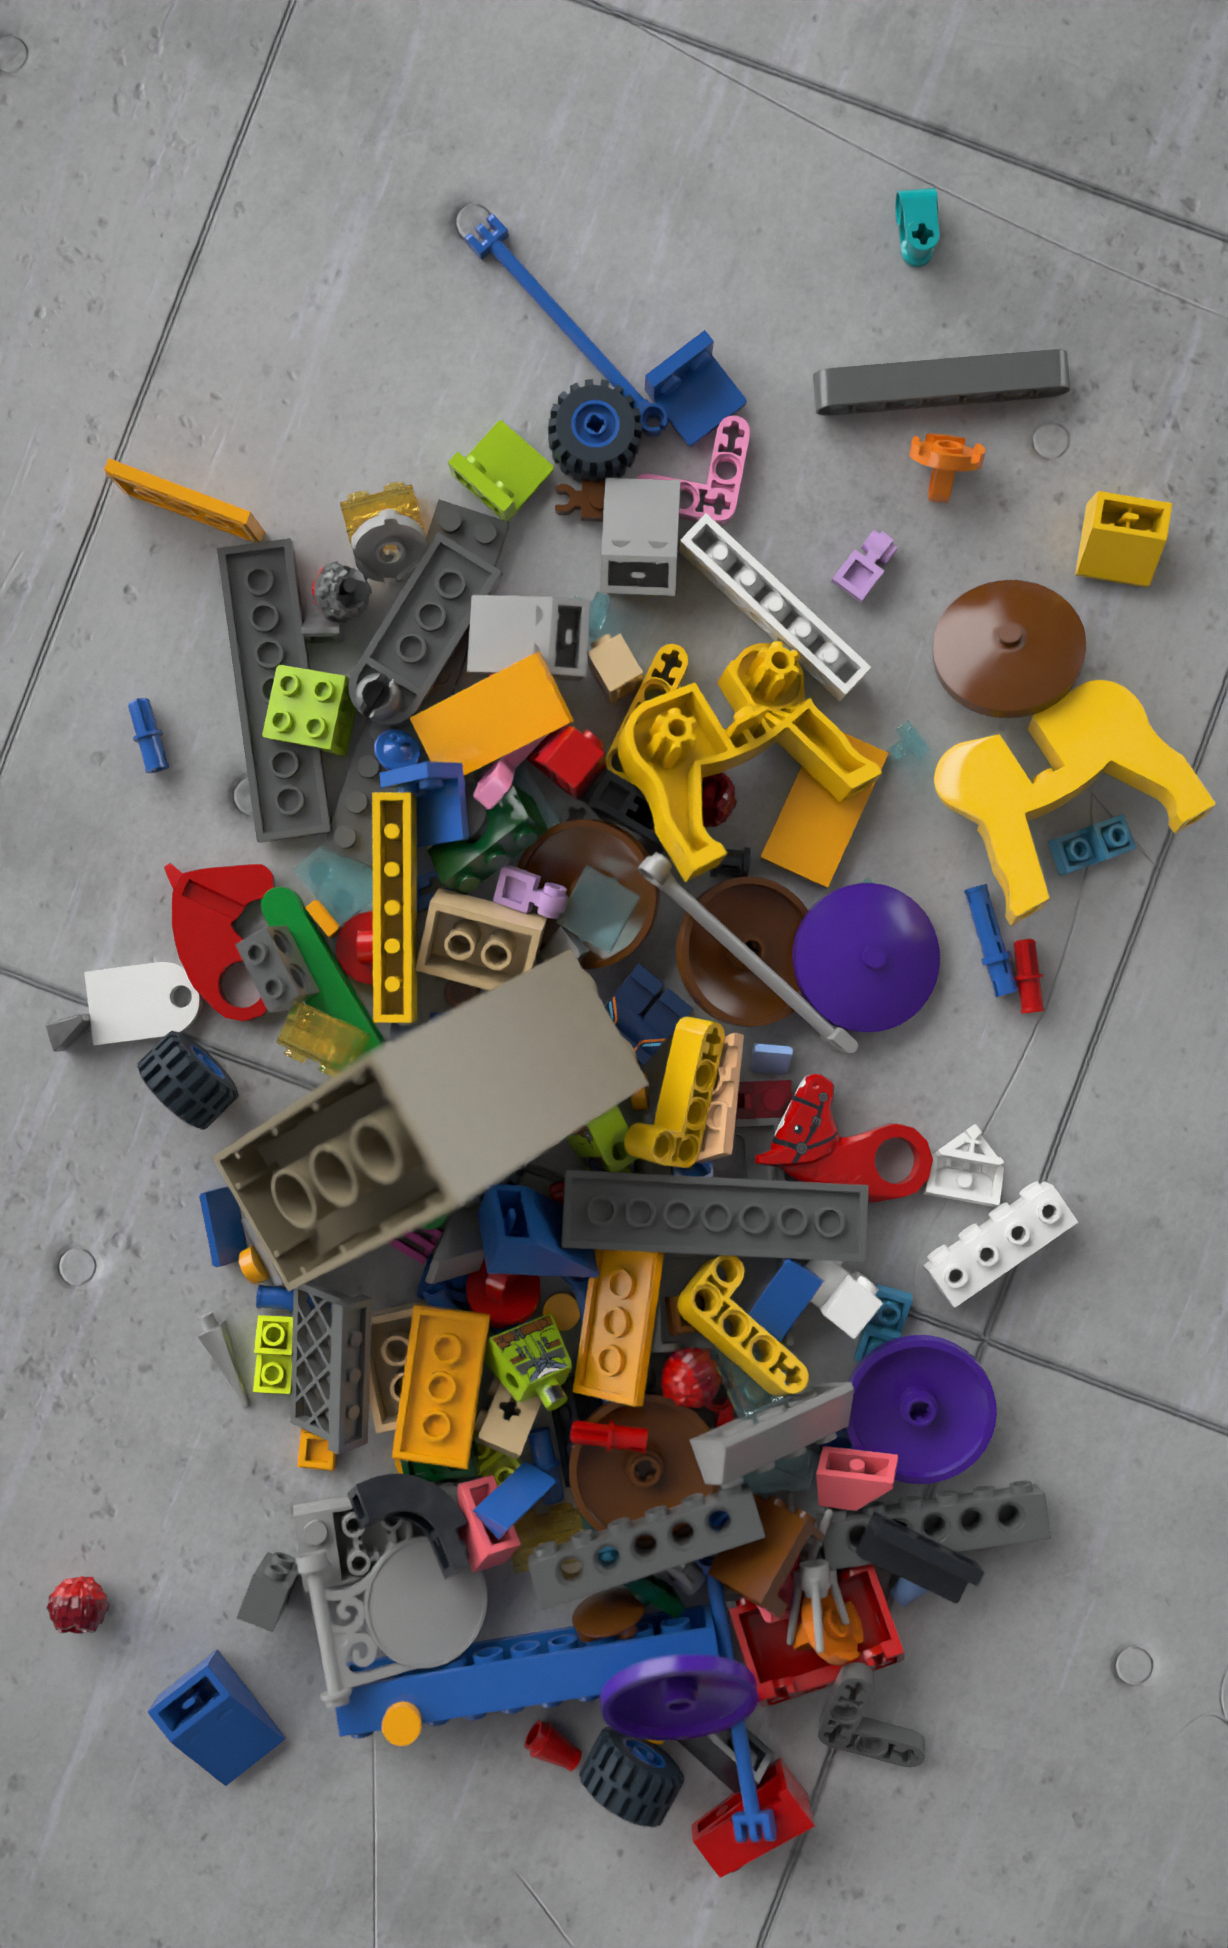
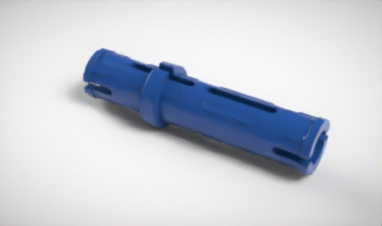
(990, 938)

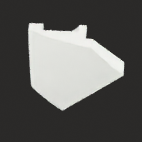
(966, 1170)

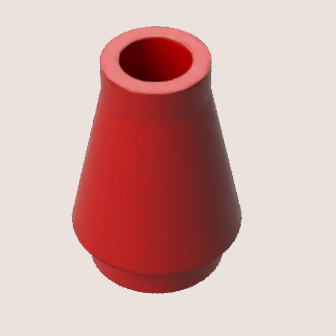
(551, 1746)

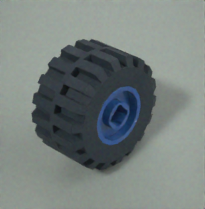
(594, 431)
(187, 1080)
(631, 1778)

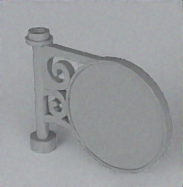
(406, 1610)

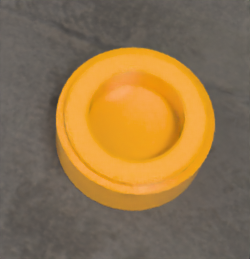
(640, 1099)
(252, 1266)
(564, 1310)
(402, 1723)

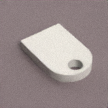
(138, 1002)

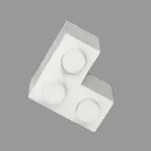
(844, 1297)

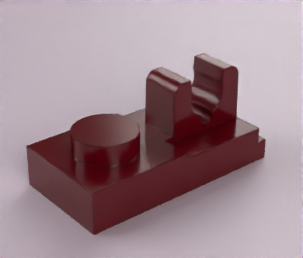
(763, 1099)

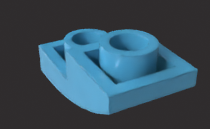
(1091, 844)
(886, 1322)

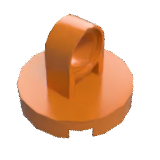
(945, 456)
(838, 1639)

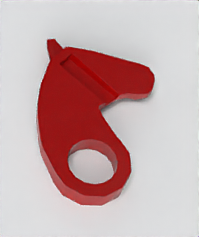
(202, 925)

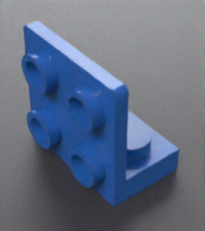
(694, 390)
(440, 799)

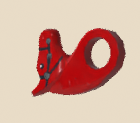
(813, 1151)

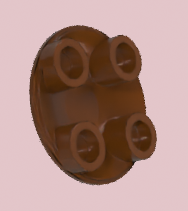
(608, 1615)

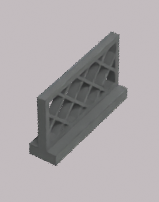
(345, 1363)

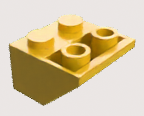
(1122, 538)

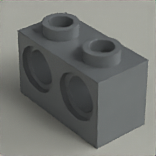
(277, 968)
(269, 1591)

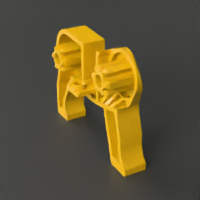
(1082, 736)
(680, 740)

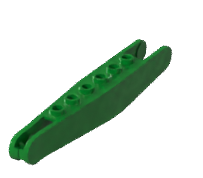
(336, 995)

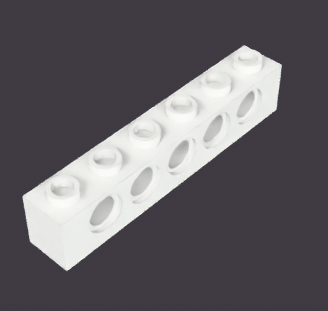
(773, 607)

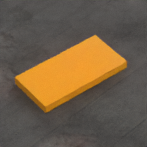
(184, 501)
(494, 716)
(815, 825)
(618, 1326)
(441, 1386)

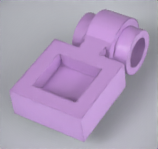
(860, 572)
(520, 891)

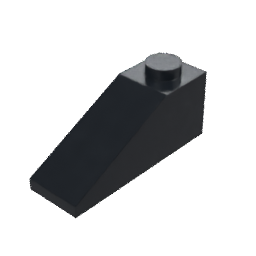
(625, 806)

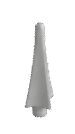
(218, 1344)

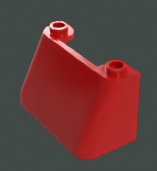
(790, 1673)

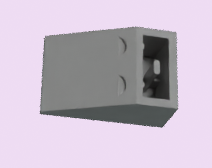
(640, 536)
(518, 626)
(350, 1551)

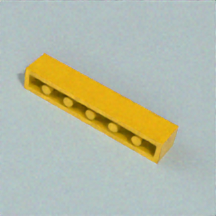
(394, 907)

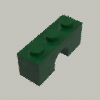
(511, 828)

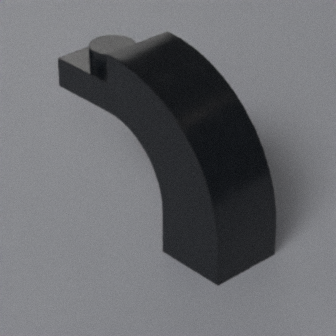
(419, 1503)

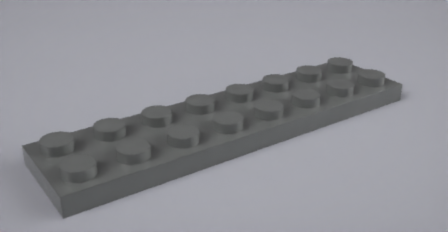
(265, 632)
(714, 1216)

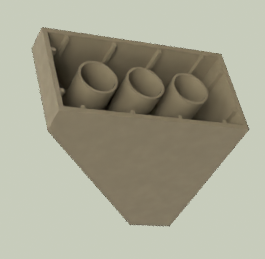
(430, 1119)

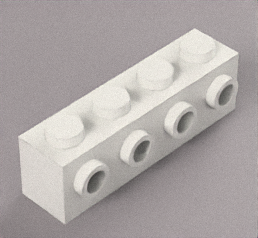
(999, 1243)

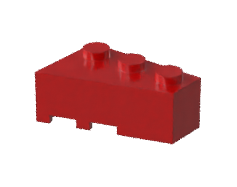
(570, 759)
(777, 1791)

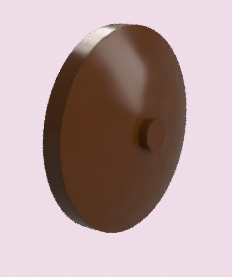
(1009, 648)
(563, 855)
(766, 921)
(631, 1482)

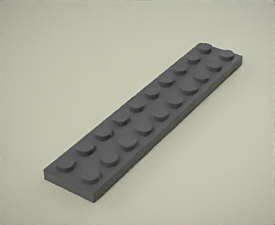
(353, 815)

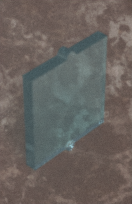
(598, 909)

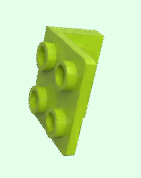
(501, 471)
(310, 710)

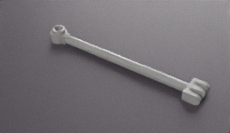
(657, 872)

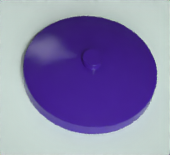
(866, 957)
(924, 1405)
(679, 1697)

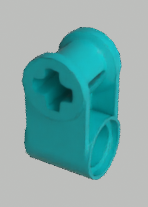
(918, 224)

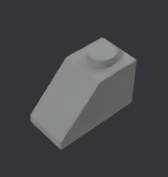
(459, 1249)

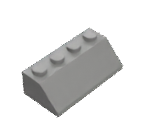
(773, 1433)

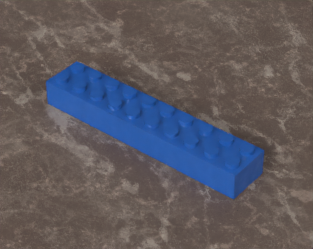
(523, 1672)

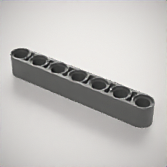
(941, 382)

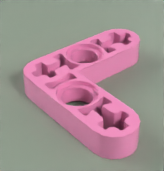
(716, 487)
(498, 775)

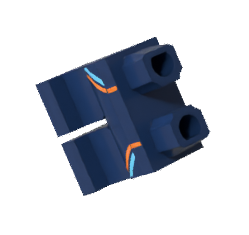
(651, 1030)

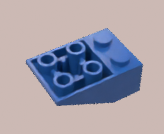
(524, 1235)
(215, 1719)

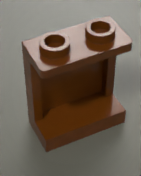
(761, 1566)

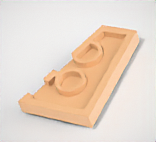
(721, 1117)

